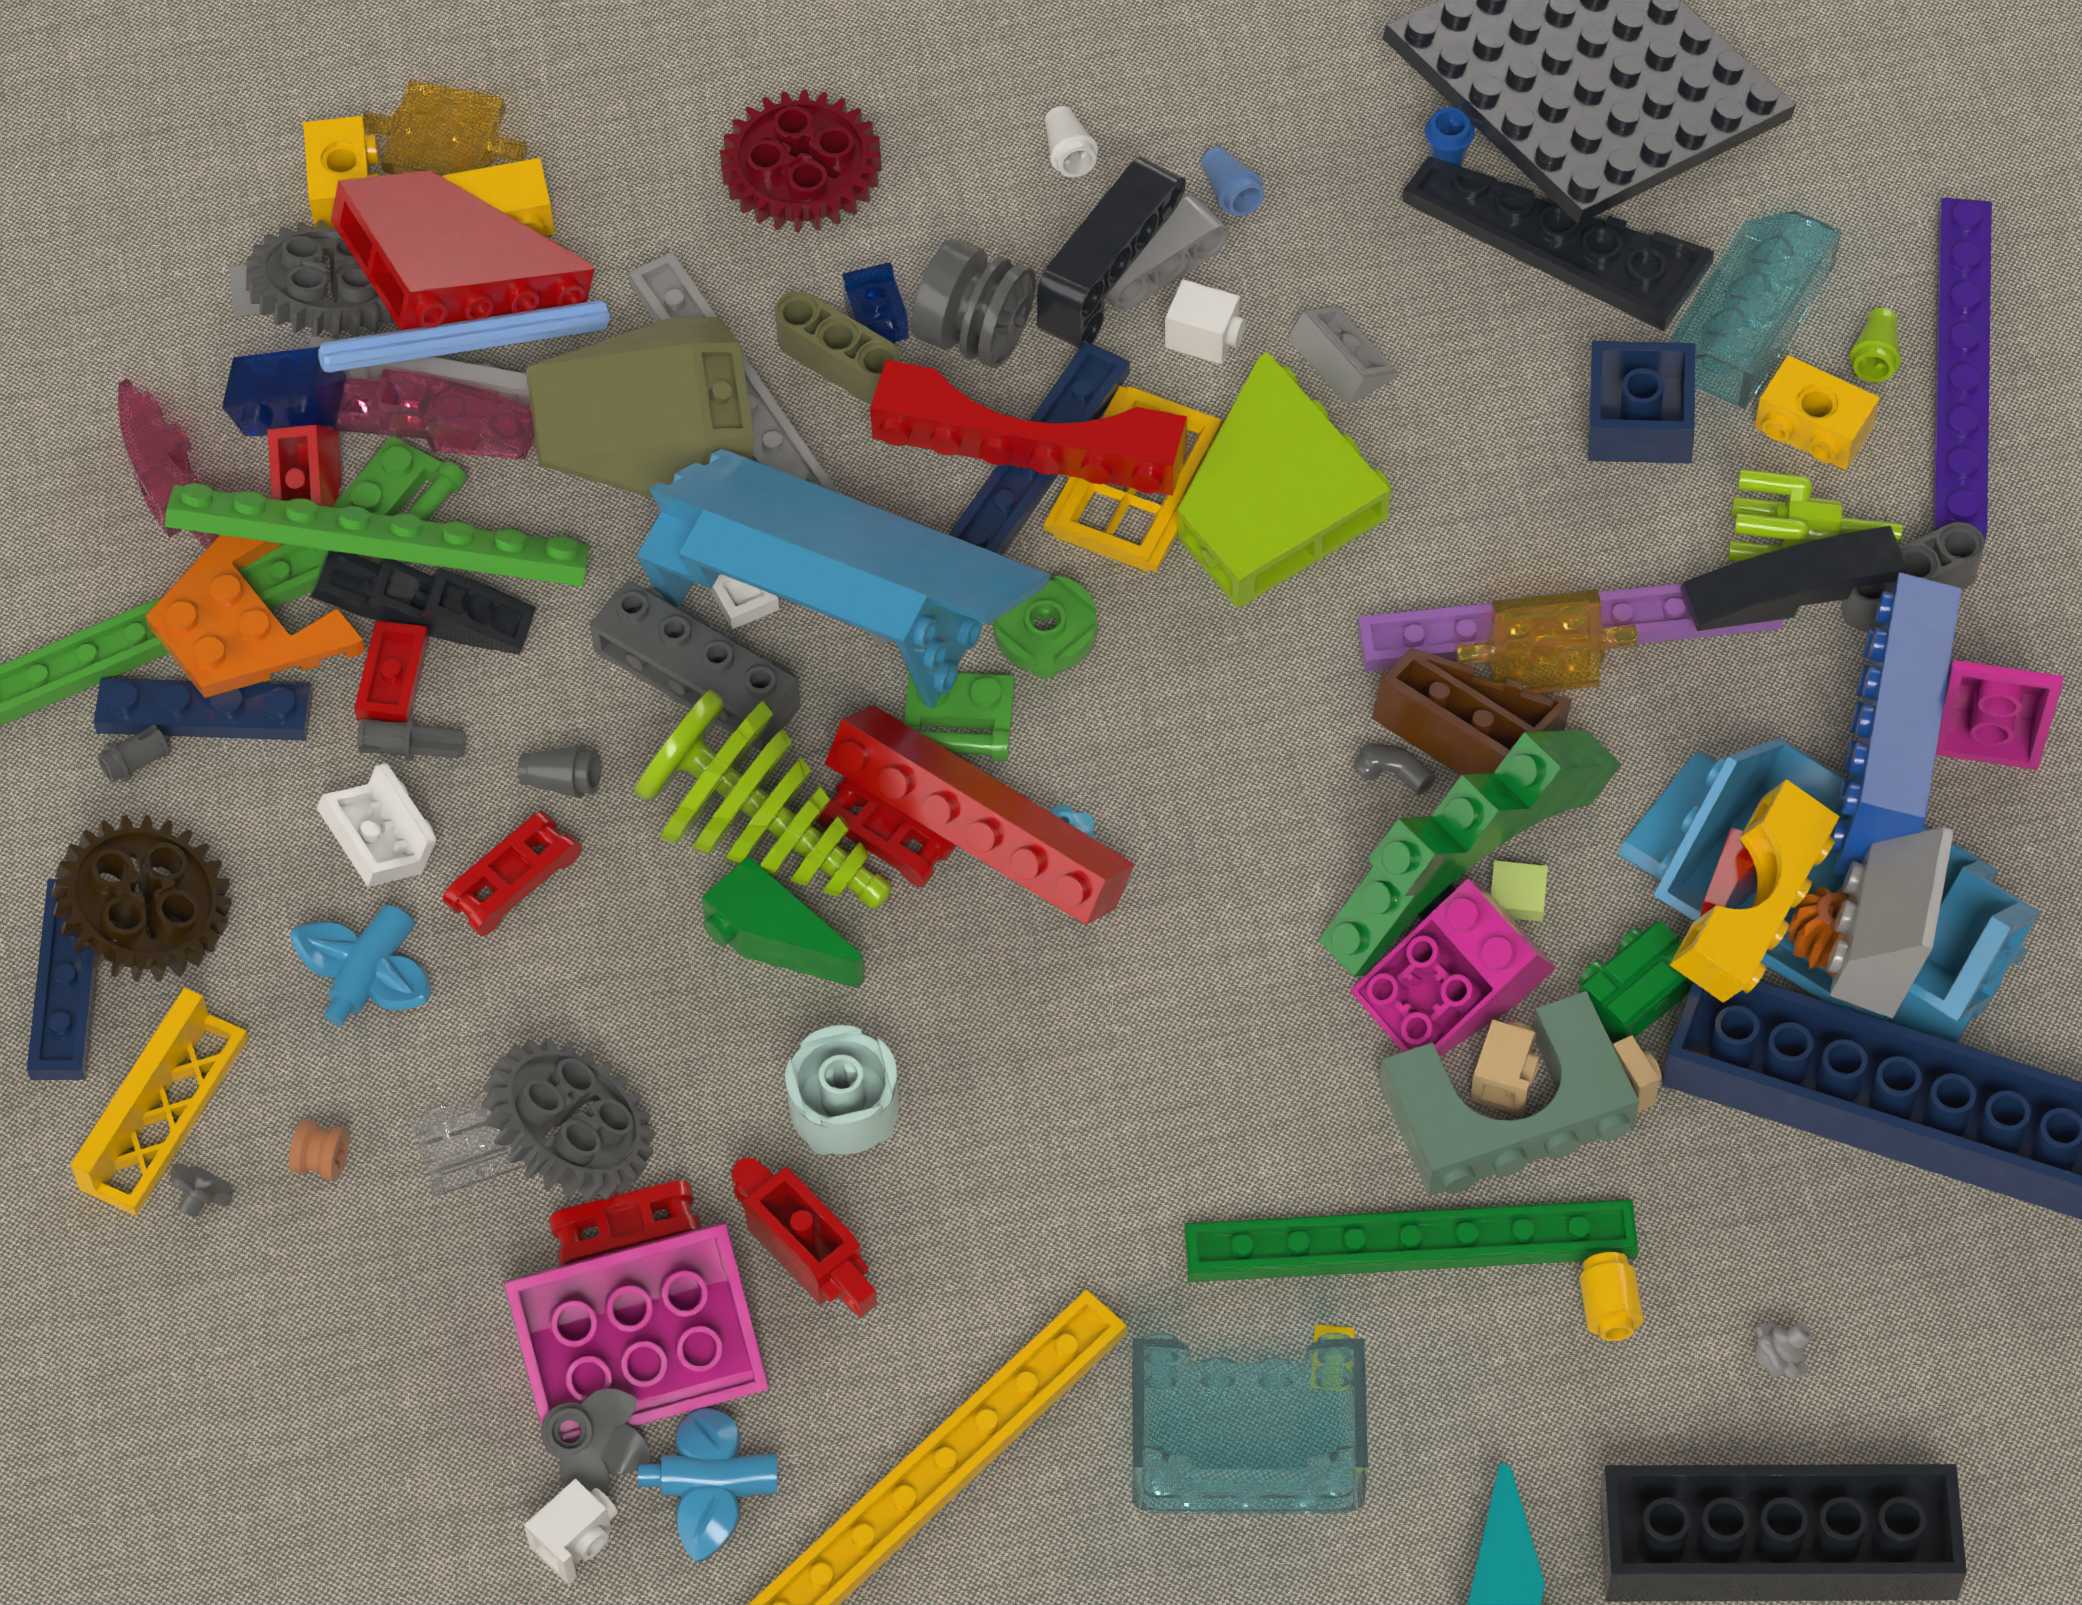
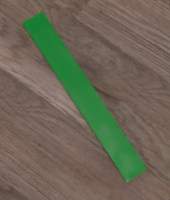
(1408, 1240)

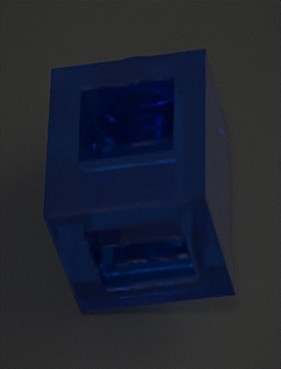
(875, 301)

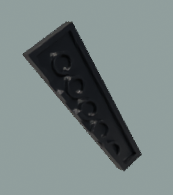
(1600, 257)

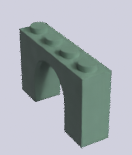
(1458, 1146)

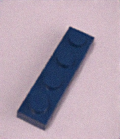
(181, 710)
(61, 1003)

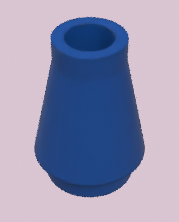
(1449, 135)

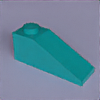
(1507, 1558)

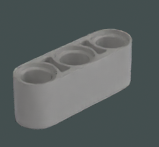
(1180, 245)

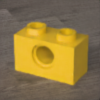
(335, 152)
(1842, 412)

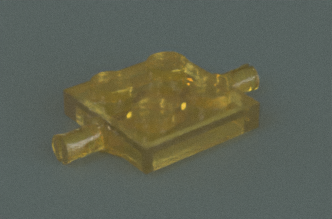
(443, 131)
(1547, 642)

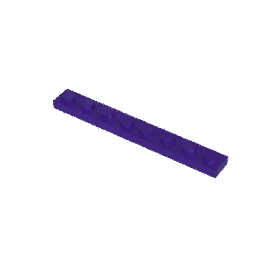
(1962, 364)

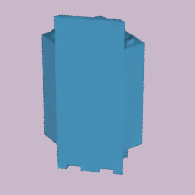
(833, 559)
(1977, 922)

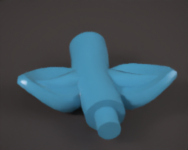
(363, 964)
(709, 1480)

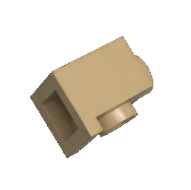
(1506, 1067)

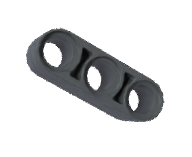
(1926, 558)

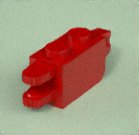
(803, 1235)

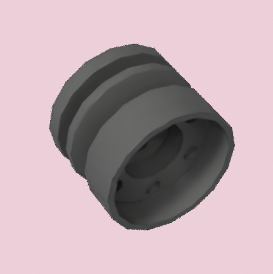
(973, 303)

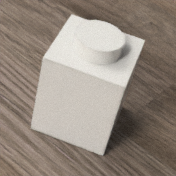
(1203, 322)

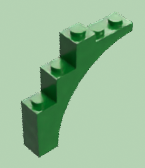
(1482, 811)

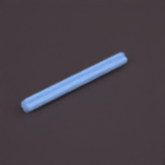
(463, 336)

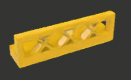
(141, 1093)

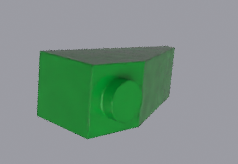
(776, 928)

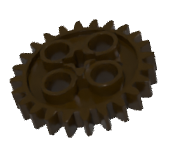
(93, 902)

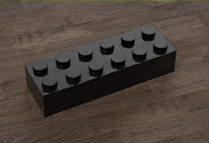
(1782, 1532)

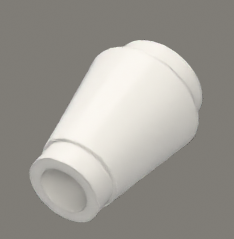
(1069, 143)

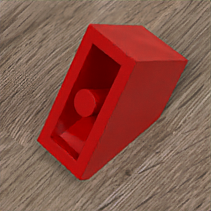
(305, 464)

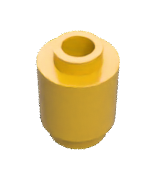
(1610, 1296)

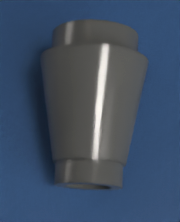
(561, 770)

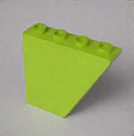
(1276, 489)

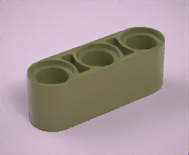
(821, 332)

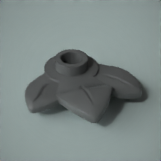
(605, 1440)

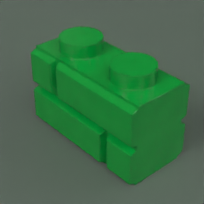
(1636, 982)

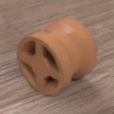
(319, 1149)

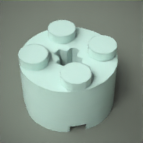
(842, 1090)

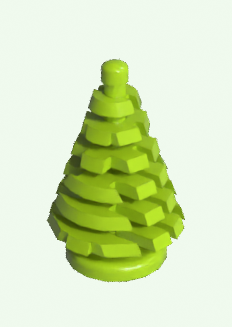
(744, 794)

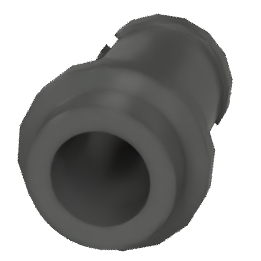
(132, 754)

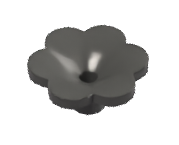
(199, 1188)

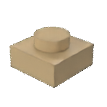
(1640, 1069)

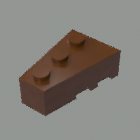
(1458, 715)

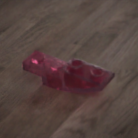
(439, 410)
(155, 454)

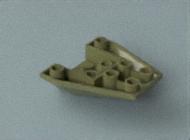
(642, 404)

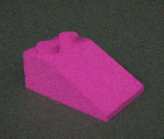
(1997, 714)

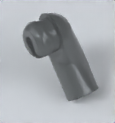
(1396, 760)

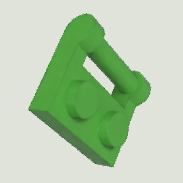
(396, 476)
(972, 703)

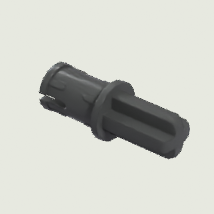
(410, 739)

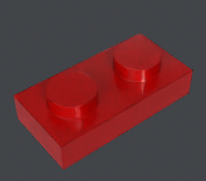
(391, 672)

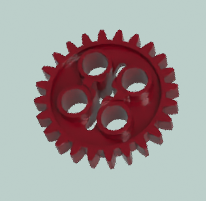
(801, 160)

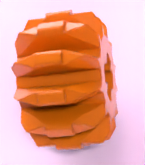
(1813, 926)

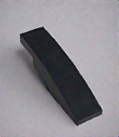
(1794, 576)
(445, 602)

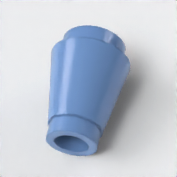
(1232, 182)

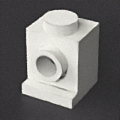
(571, 1528)

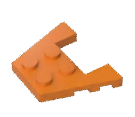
(228, 634)

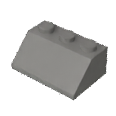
(1889, 919)

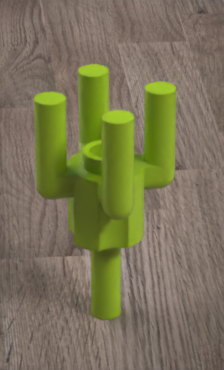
(1793, 521)

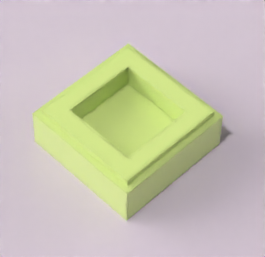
(1520, 889)

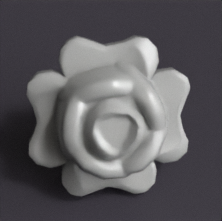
(1782, 1349)

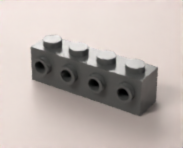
(689, 658)

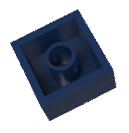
(1641, 402)

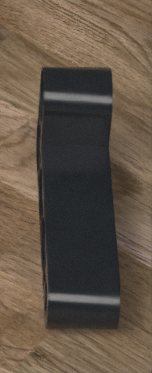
(1103, 249)

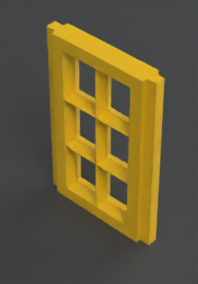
(1163, 528)

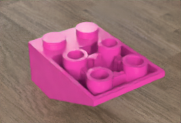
(1453, 973)

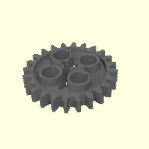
(292, 281)
(594, 1148)

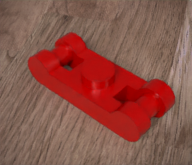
(887, 832)
(511, 872)
(623, 1221)

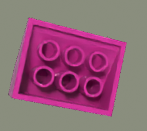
(643, 1321)

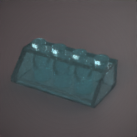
(1756, 302)

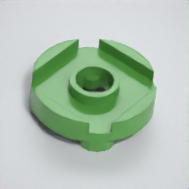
(1054, 649)

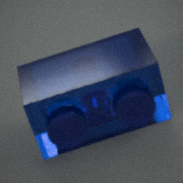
(282, 391)

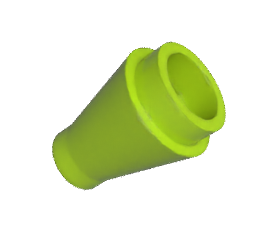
(1877, 347)

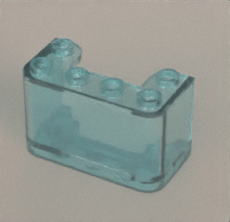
(1249, 1432)

